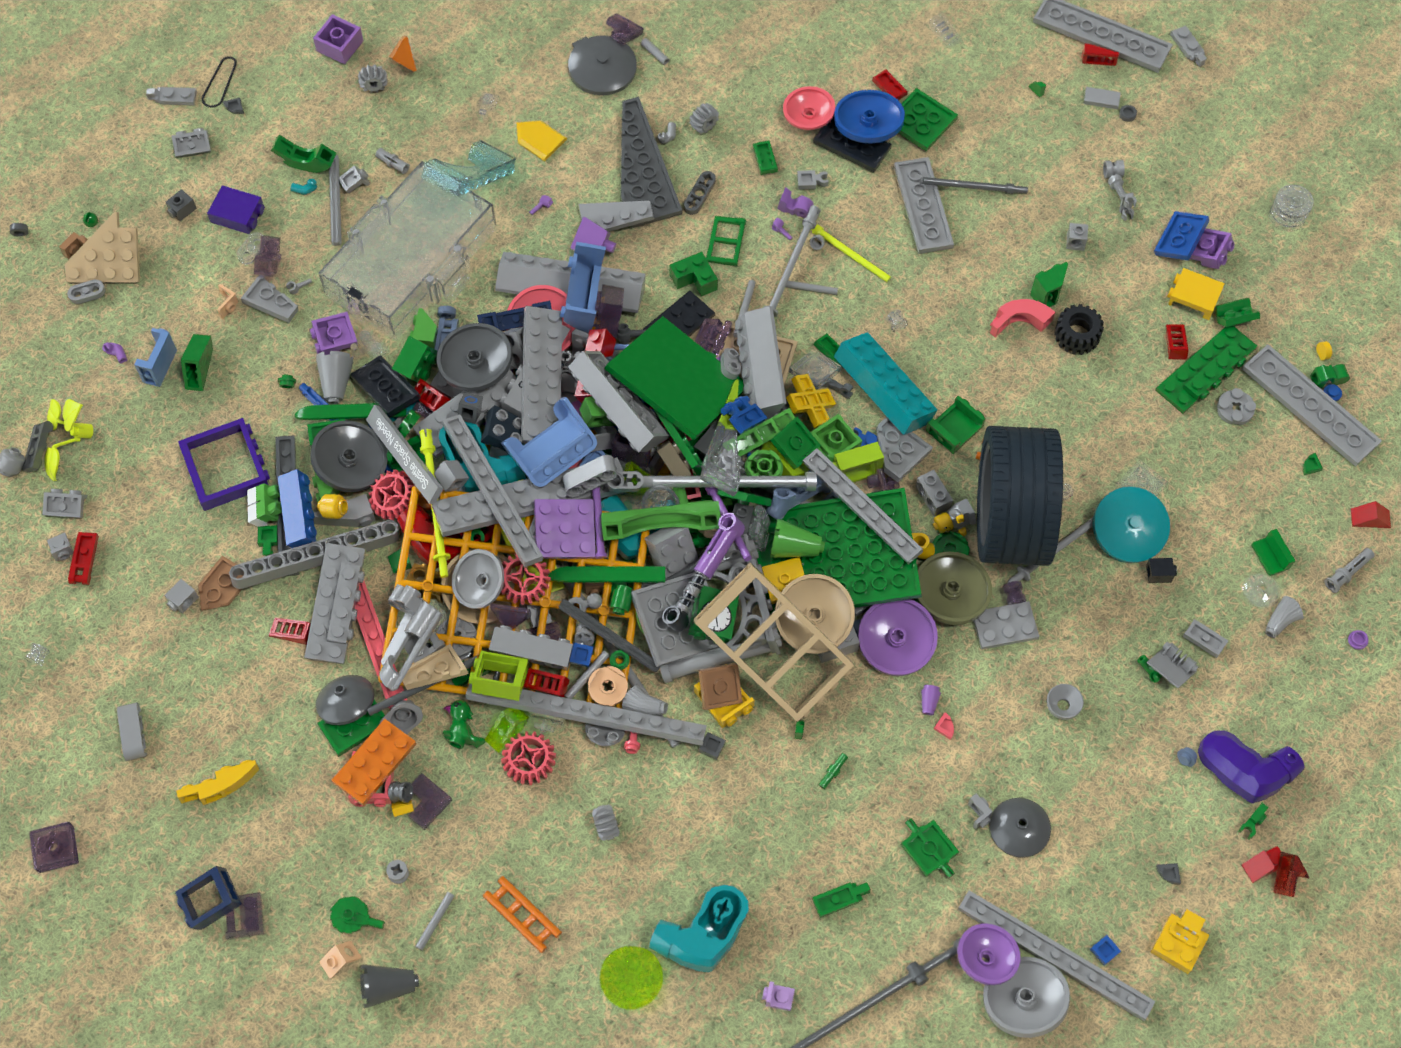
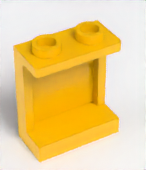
(1196, 291)
(728, 714)

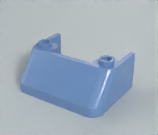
(583, 286)

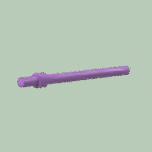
(712, 491)

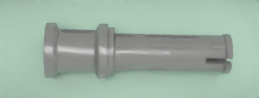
(1344, 574)

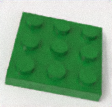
(925, 119)

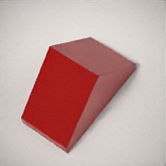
(1370, 515)

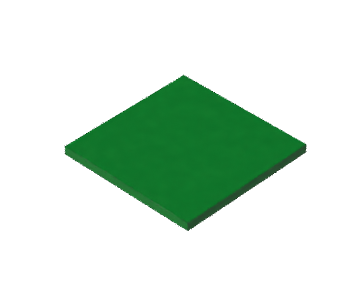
(674, 377)

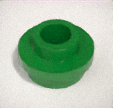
(286, 381)
(616, 654)

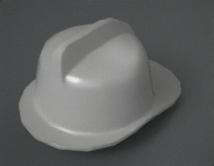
(404, 715)

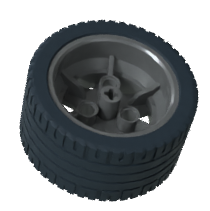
(1019, 495)

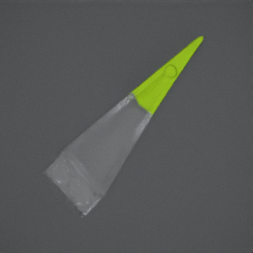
(721, 460)

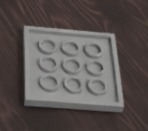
(664, 642)

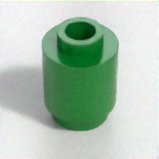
(621, 600)

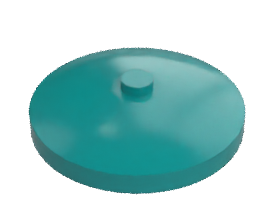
(1131, 524)

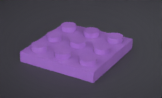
(565, 528)

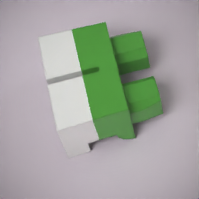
(263, 504)

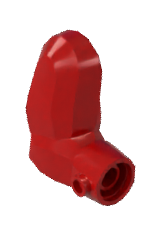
(424, 525)

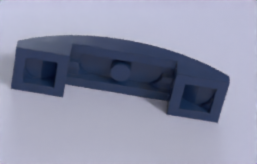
(509, 319)

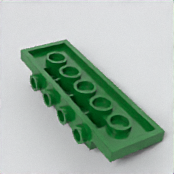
(1206, 368)

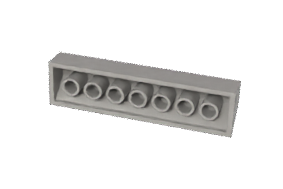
(521, 271)

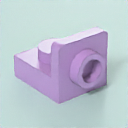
(778, 996)

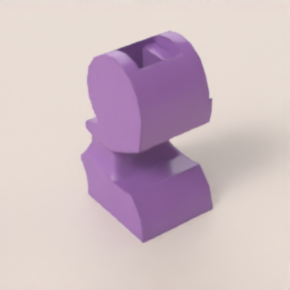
(798, 206)

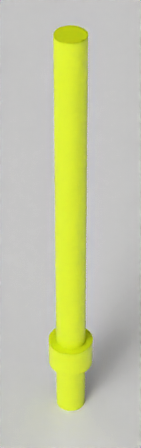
(819, 230)

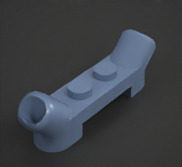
(787, 498)

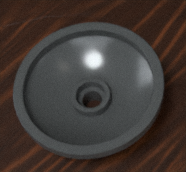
(345, 699)
(1018, 839)

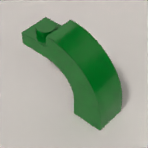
(301, 158)

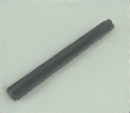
(608, 634)

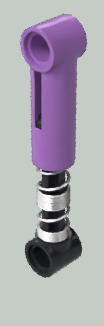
(729, 529)

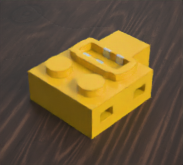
(1181, 941)

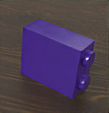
(236, 209)

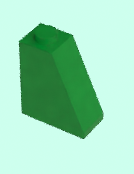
(196, 362)

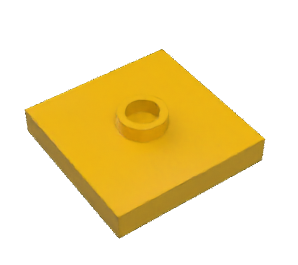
(782, 574)

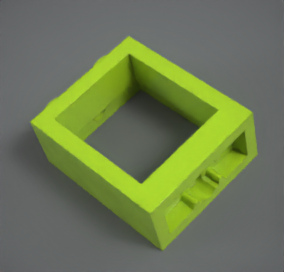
(860, 461)
(503, 664)

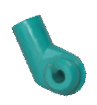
(304, 189)

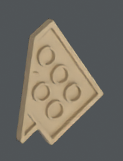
(107, 255)

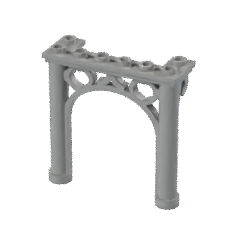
(767, 642)

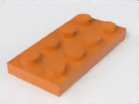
(374, 762)

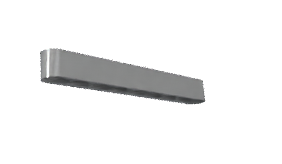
(305, 555)

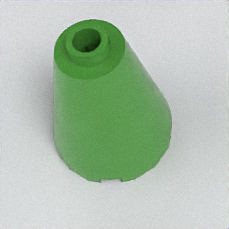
(795, 541)

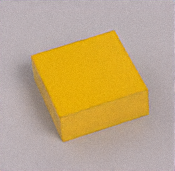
(400, 808)

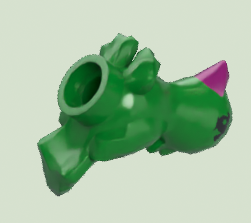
(460, 732)

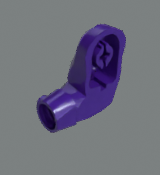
(1244, 768)

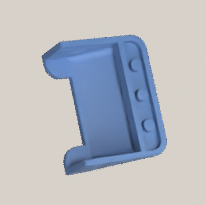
(555, 447)

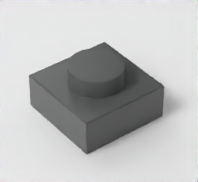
(712, 746)

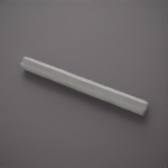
(335, 210)

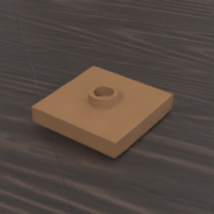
(720, 686)

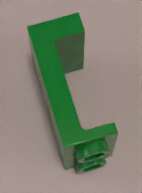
(956, 425)

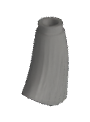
(1285, 613)
(641, 702)

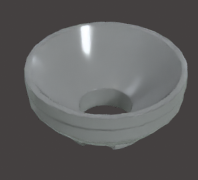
(1069, 694)

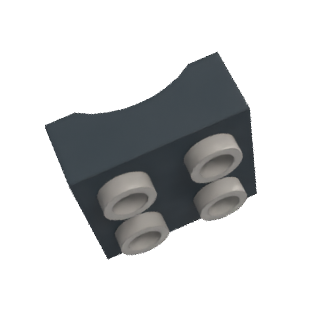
(500, 426)

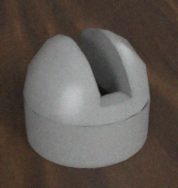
(815, 244)

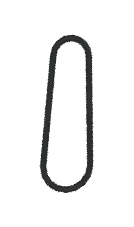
(235, 63)

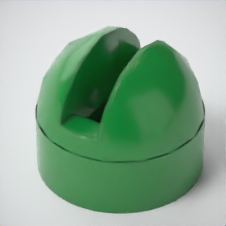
(93, 220)

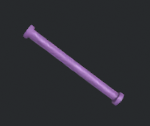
(598, 525)

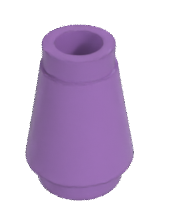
(930, 699)

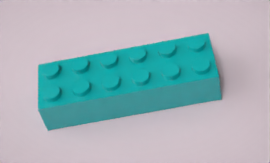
(885, 383)

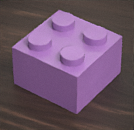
(338, 39)

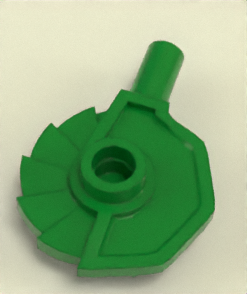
(351, 914)

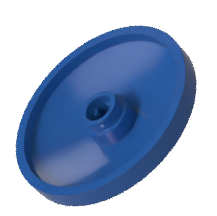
(869, 116)

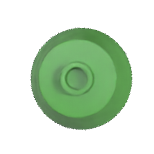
(763, 464)

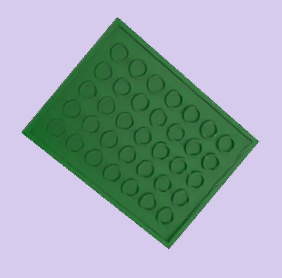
(853, 550)

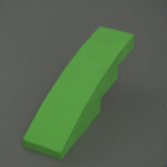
(763, 432)

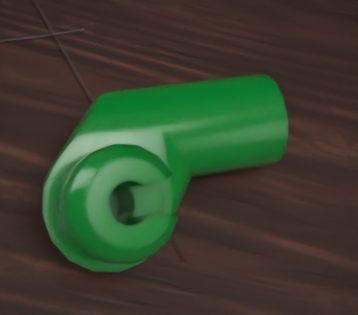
(1154, 676)

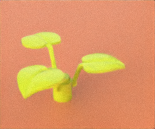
(78, 430)

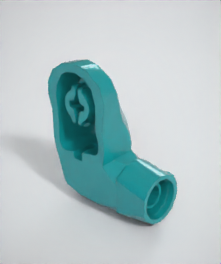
(503, 466)

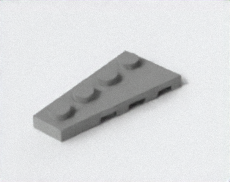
(617, 214)

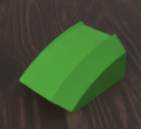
(835, 437)

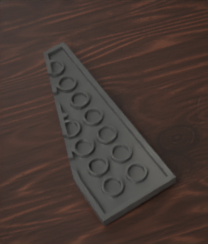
(642, 166)

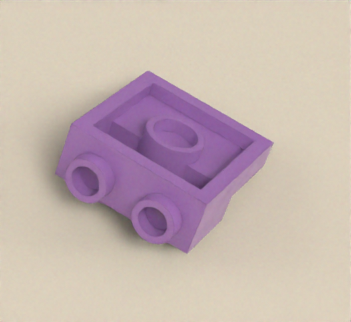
(1213, 248)
(333, 333)

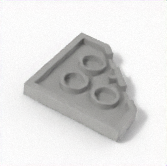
(900, 451)

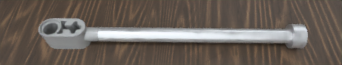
(808, 481)

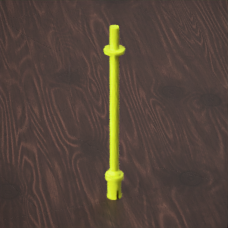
(427, 449)

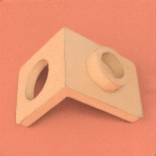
(229, 304)
(337, 958)

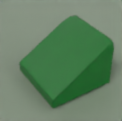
(394, 561)

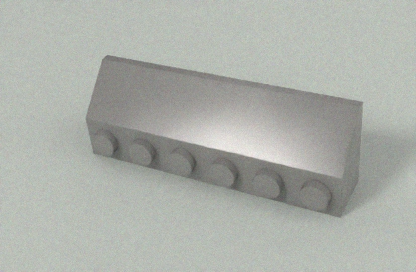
(761, 360)
(618, 401)

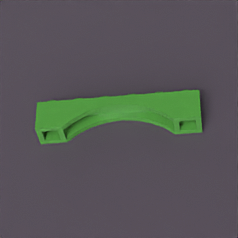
(629, 522)

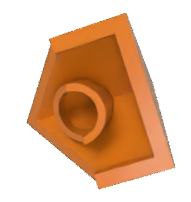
(403, 54)

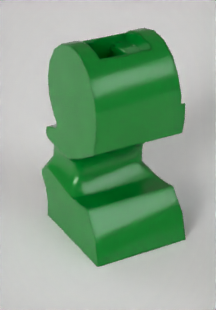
(1336, 374)

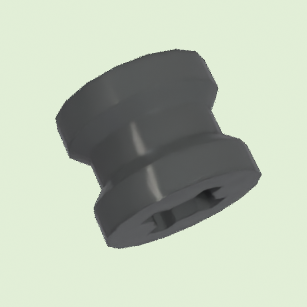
(400, 792)

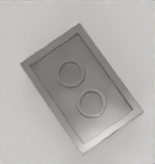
(1006, 625)

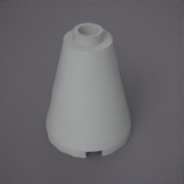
(334, 374)

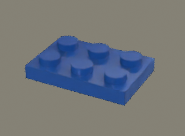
(1181, 235)

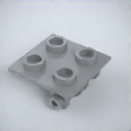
(1172, 666)

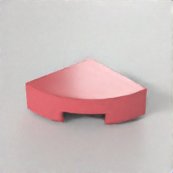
(945, 726)

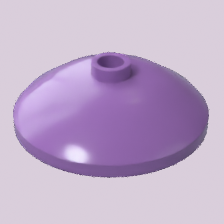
(993, 944)

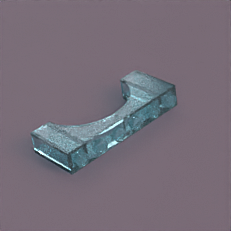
(458, 180)

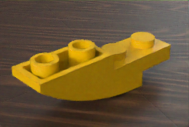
(227, 781)

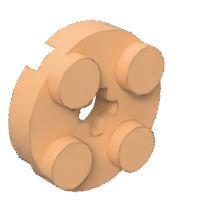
(604, 675)

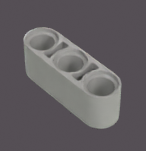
(590, 476)
(131, 731)

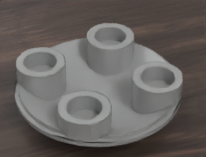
(603, 735)

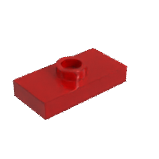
(889, 85)

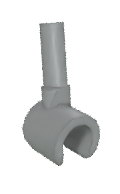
(297, 286)

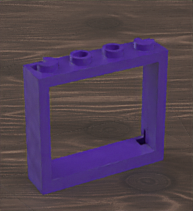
(231, 493)

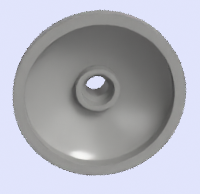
(470, 576)

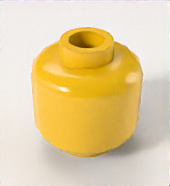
(332, 506)

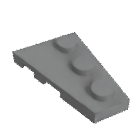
(269, 300)

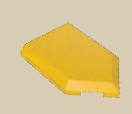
(539, 138)

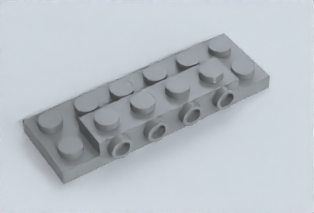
(491, 397)
(335, 603)

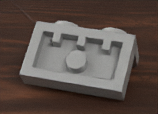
(191, 143)
(63, 504)

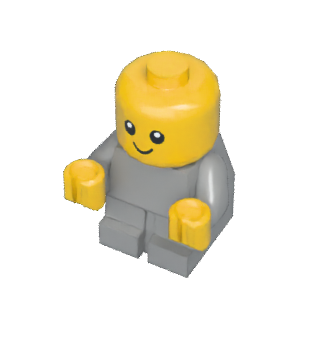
(956, 517)

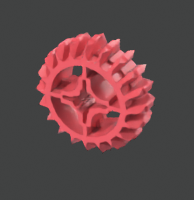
(388, 485)
(531, 579)
(521, 760)

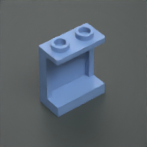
(156, 367)

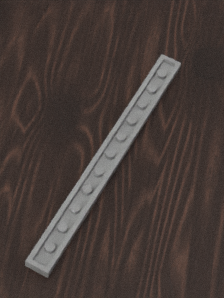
(599, 715)

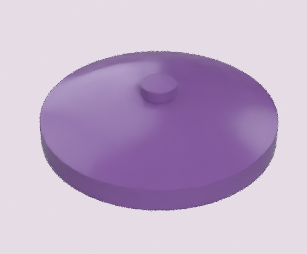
(897, 637)

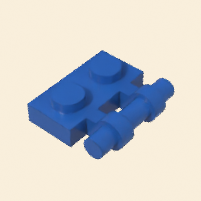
(747, 418)

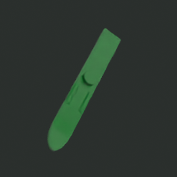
(339, 411)
(608, 574)

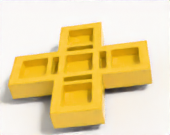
(810, 400)

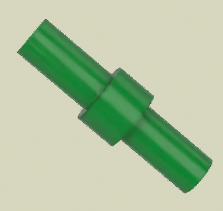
(833, 771)

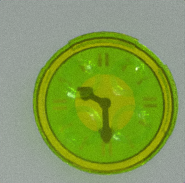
(631, 977)

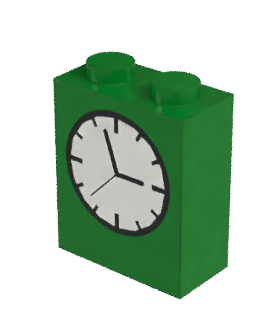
(722, 624)

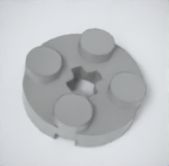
(1239, 398)

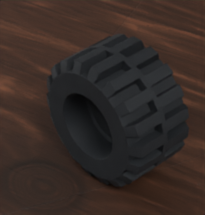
(1079, 341)

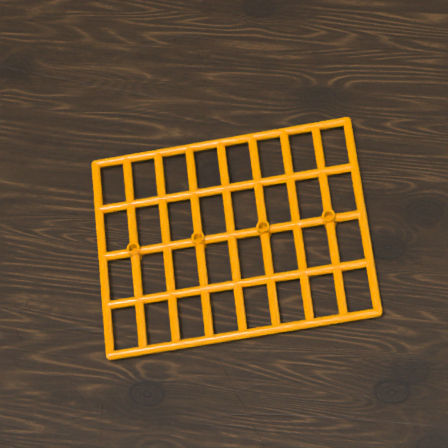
(544, 602)

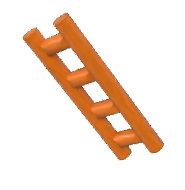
(523, 926)

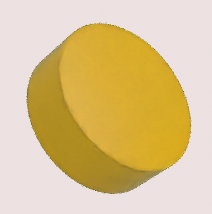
(1324, 350)

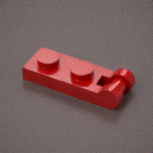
(83, 558)

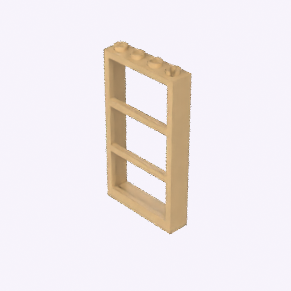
(727, 595)

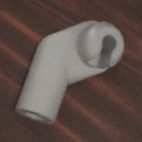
(666, 137)

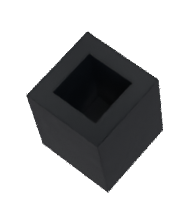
(1161, 570)

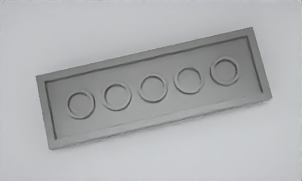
(923, 206)

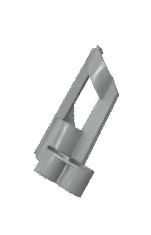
(419, 620)

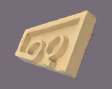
(435, 668)

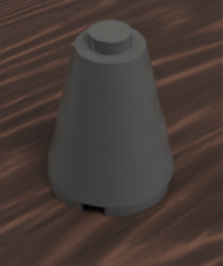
(386, 983)

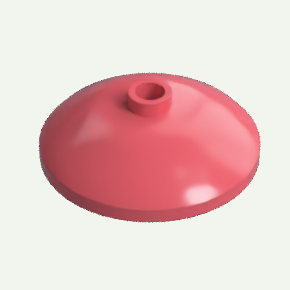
(807, 102)

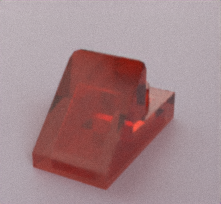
(1289, 869)

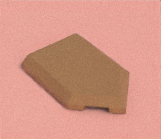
(216, 587)

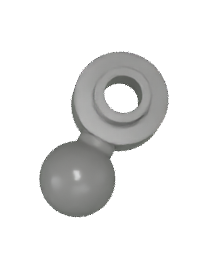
(593, 601)

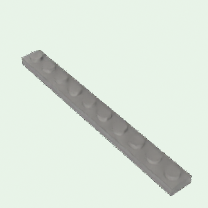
(492, 491)
(1059, 956)

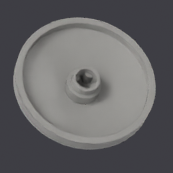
(1029, 1002)

